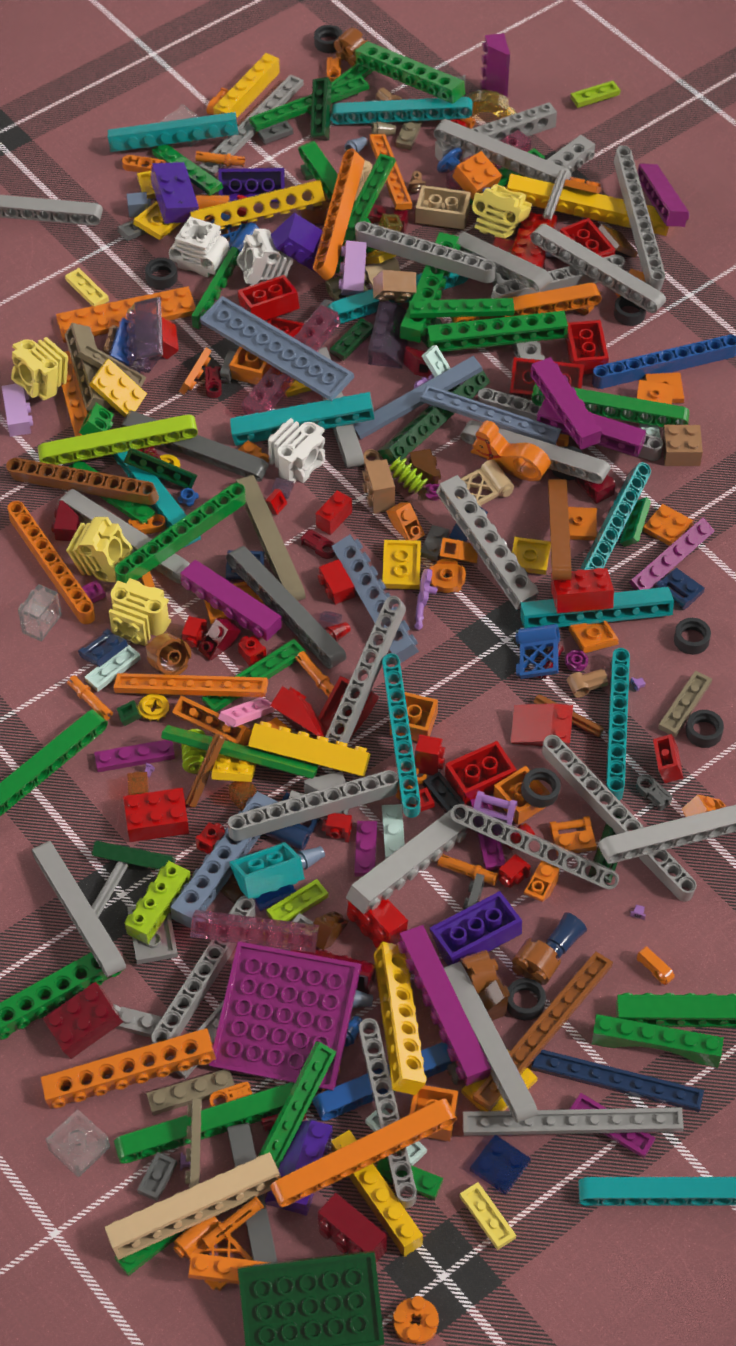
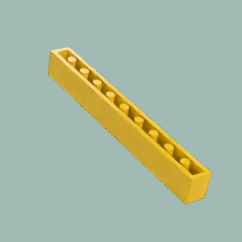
(581, 203)

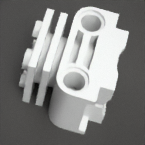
(199, 247)
(261, 259)
(297, 450)

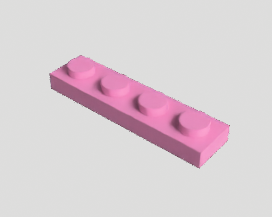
(246, 712)

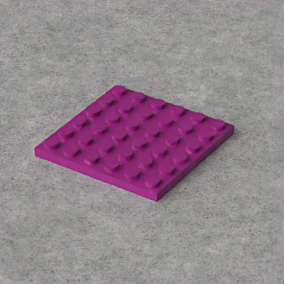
(279, 1009)

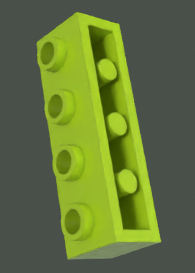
(155, 905)

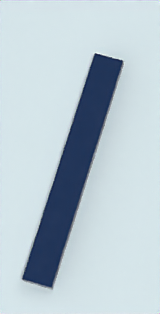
(618, 1080)

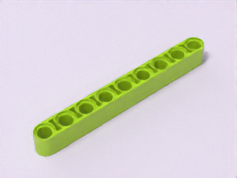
(118, 440)

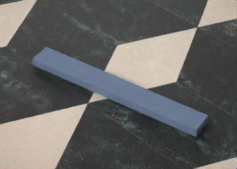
(412, 399)
(483, 412)

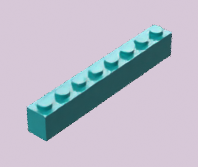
(172, 132)
(323, 413)
(627, 606)

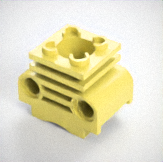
(500, 211)
(39, 367)
(99, 548)
(138, 611)

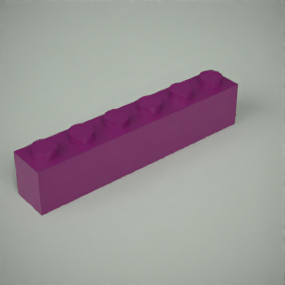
(662, 195)
(566, 403)
(614, 434)
(230, 600)

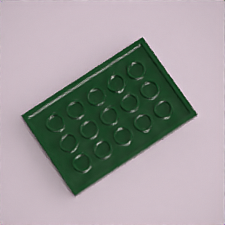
(312, 1302)

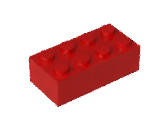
(523, 382)

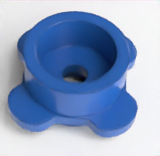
(188, 497)

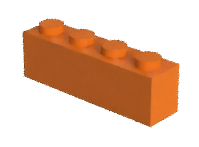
(208, 720)

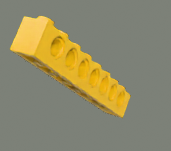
(248, 203)
(399, 1020)

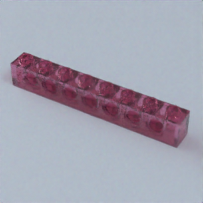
(275, 382)

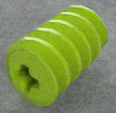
(405, 474)
(192, 756)

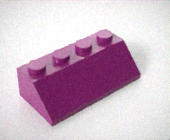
(496, 64)

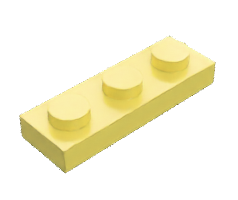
(86, 287)
(487, 1216)

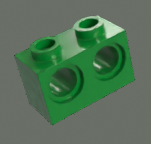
(96, 420)

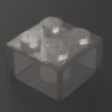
(39, 612)
(77, 1143)

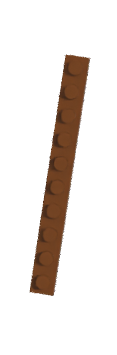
(548, 1024)

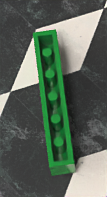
(679, 1010)

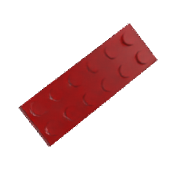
(524, 247)

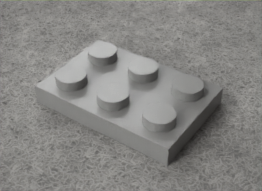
(160, 947)

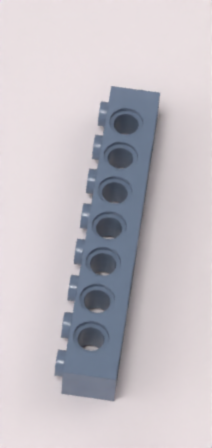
(345, 550)
(213, 882)

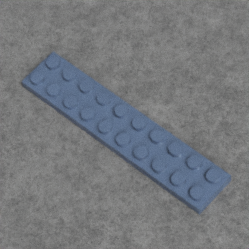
(277, 348)

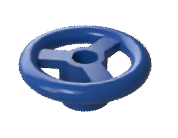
(451, 160)

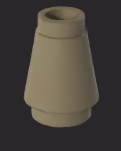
(383, 128)

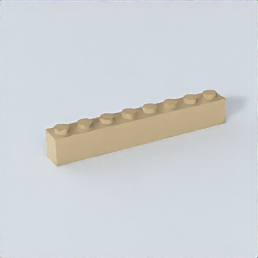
(192, 1206)

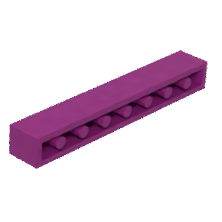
(444, 1005)

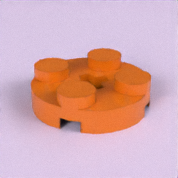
(450, 584)
(419, 1308)

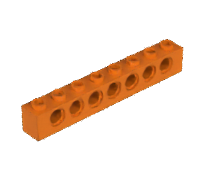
(117, 1065)

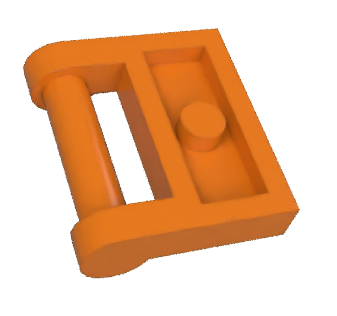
(575, 841)

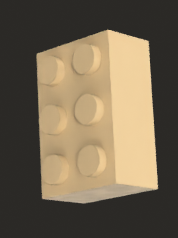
(443, 207)

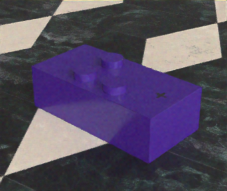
(173, 191)

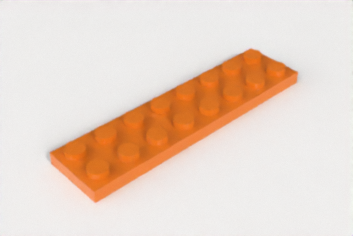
(174, 305)

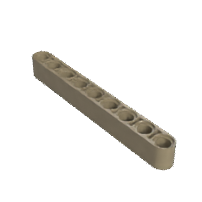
(270, 538)

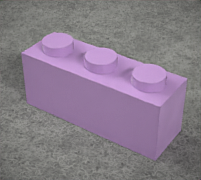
(352, 268)
(17, 409)

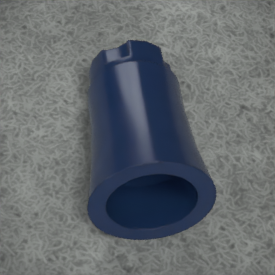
(566, 933)

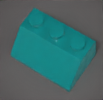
(267, 870)

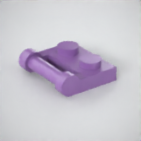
(508, 818)

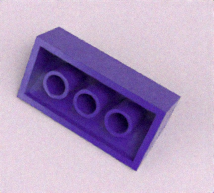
(251, 181)
(298, 239)
(477, 929)
(307, 1146)

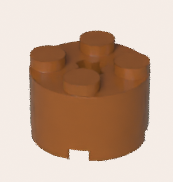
(347, 44)
(317, 213)
(168, 654)
(535, 961)
(480, 969)

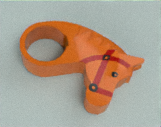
(517, 459)

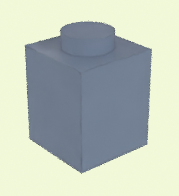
(137, 203)

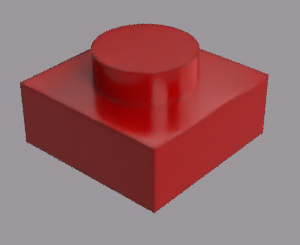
(276, 501)
(426, 800)

